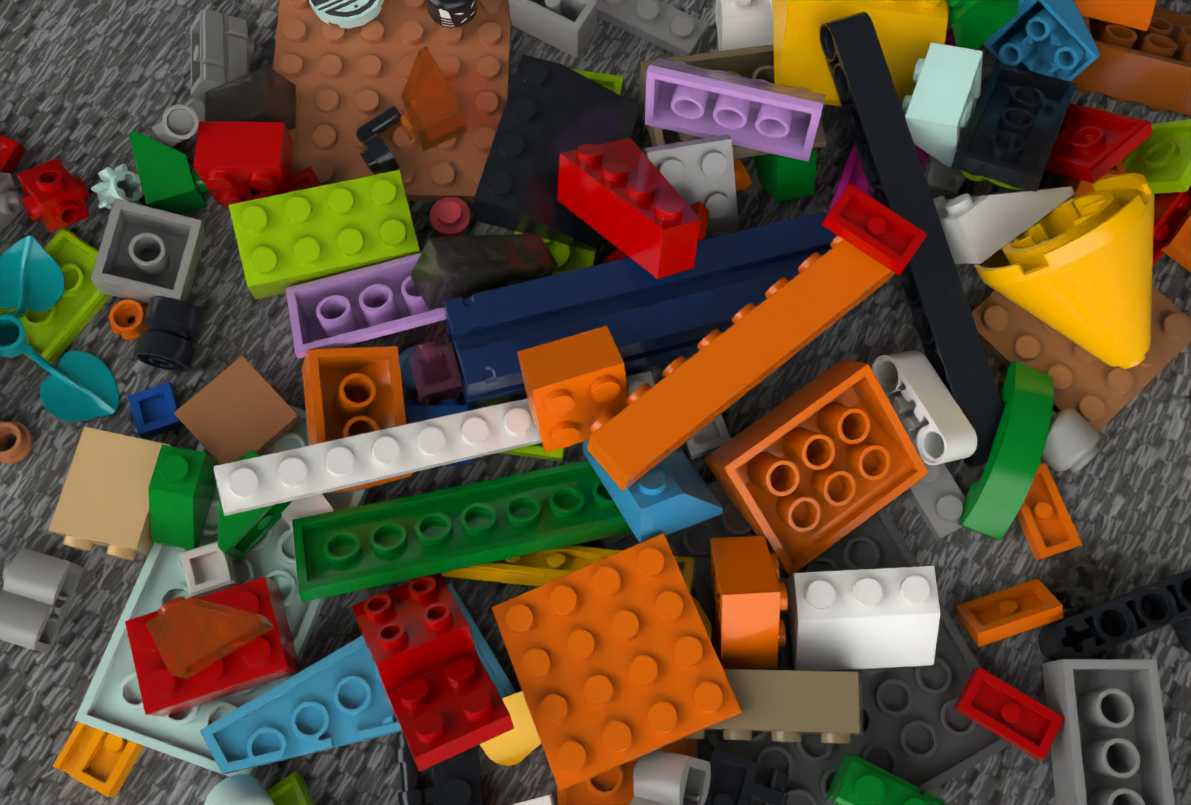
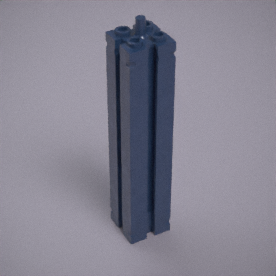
(647, 316)

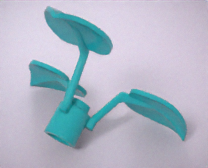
(81, 383)

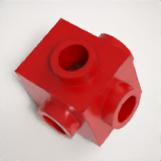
(53, 195)

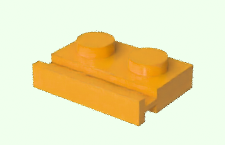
(98, 759)

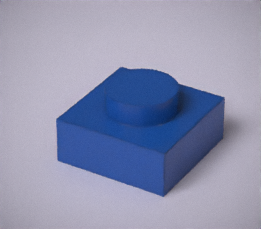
(155, 410)

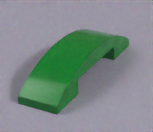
(1014, 453)

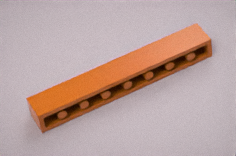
(733, 361)

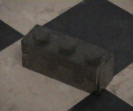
(478, 264)

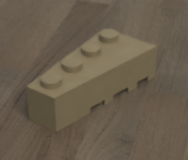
(794, 704)

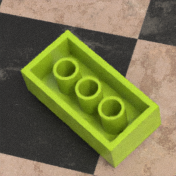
(322, 232)

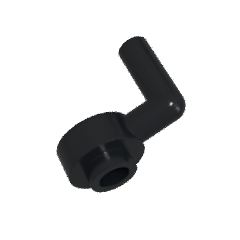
(377, 154)

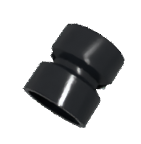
(169, 334)

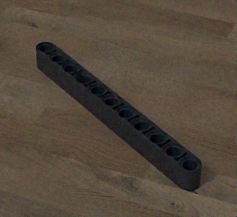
(900, 185)

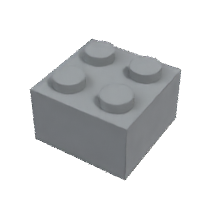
(148, 253)

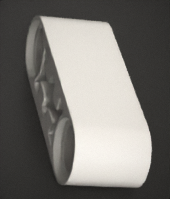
(925, 407)

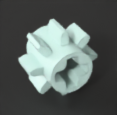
(119, 185)

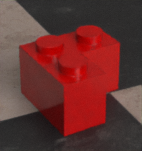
(243, 158)

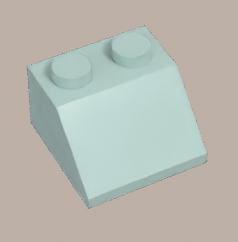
(943, 99)

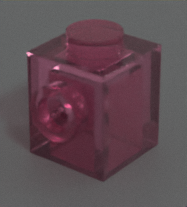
(434, 370)

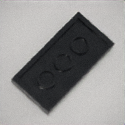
(1014, 127)

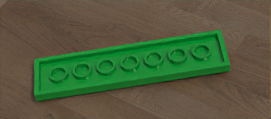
(452, 529)

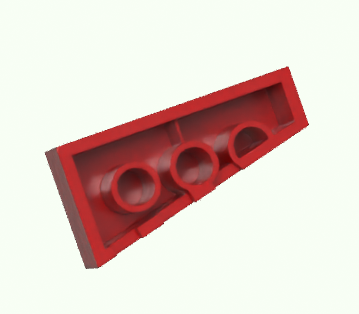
(630, 205)

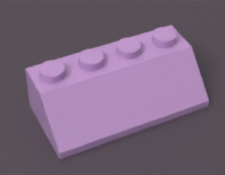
(719, 103)
(357, 306)

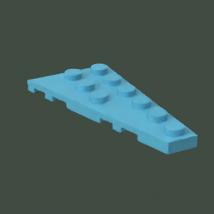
(321, 708)

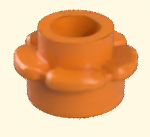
(122, 313)

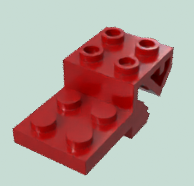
(431, 670)

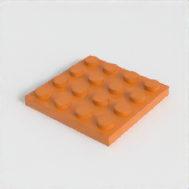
(614, 662)

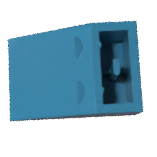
(1045, 39)

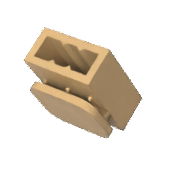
(108, 494)

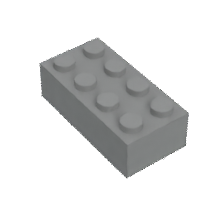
(1111, 732)

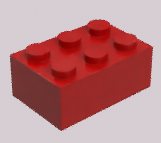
(252, 665)

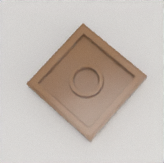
(237, 413)

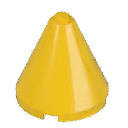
(1087, 269)

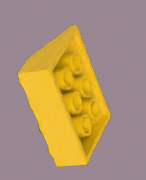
(901, 26)

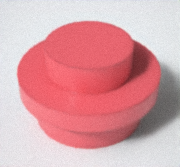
(450, 216)

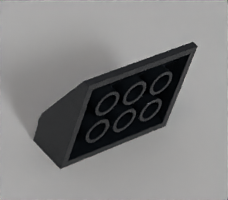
(544, 116)

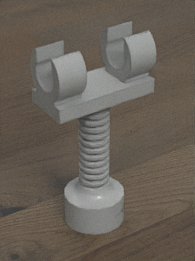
(179, 123)

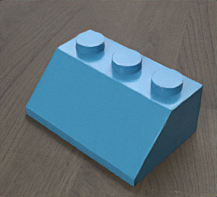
(662, 499)

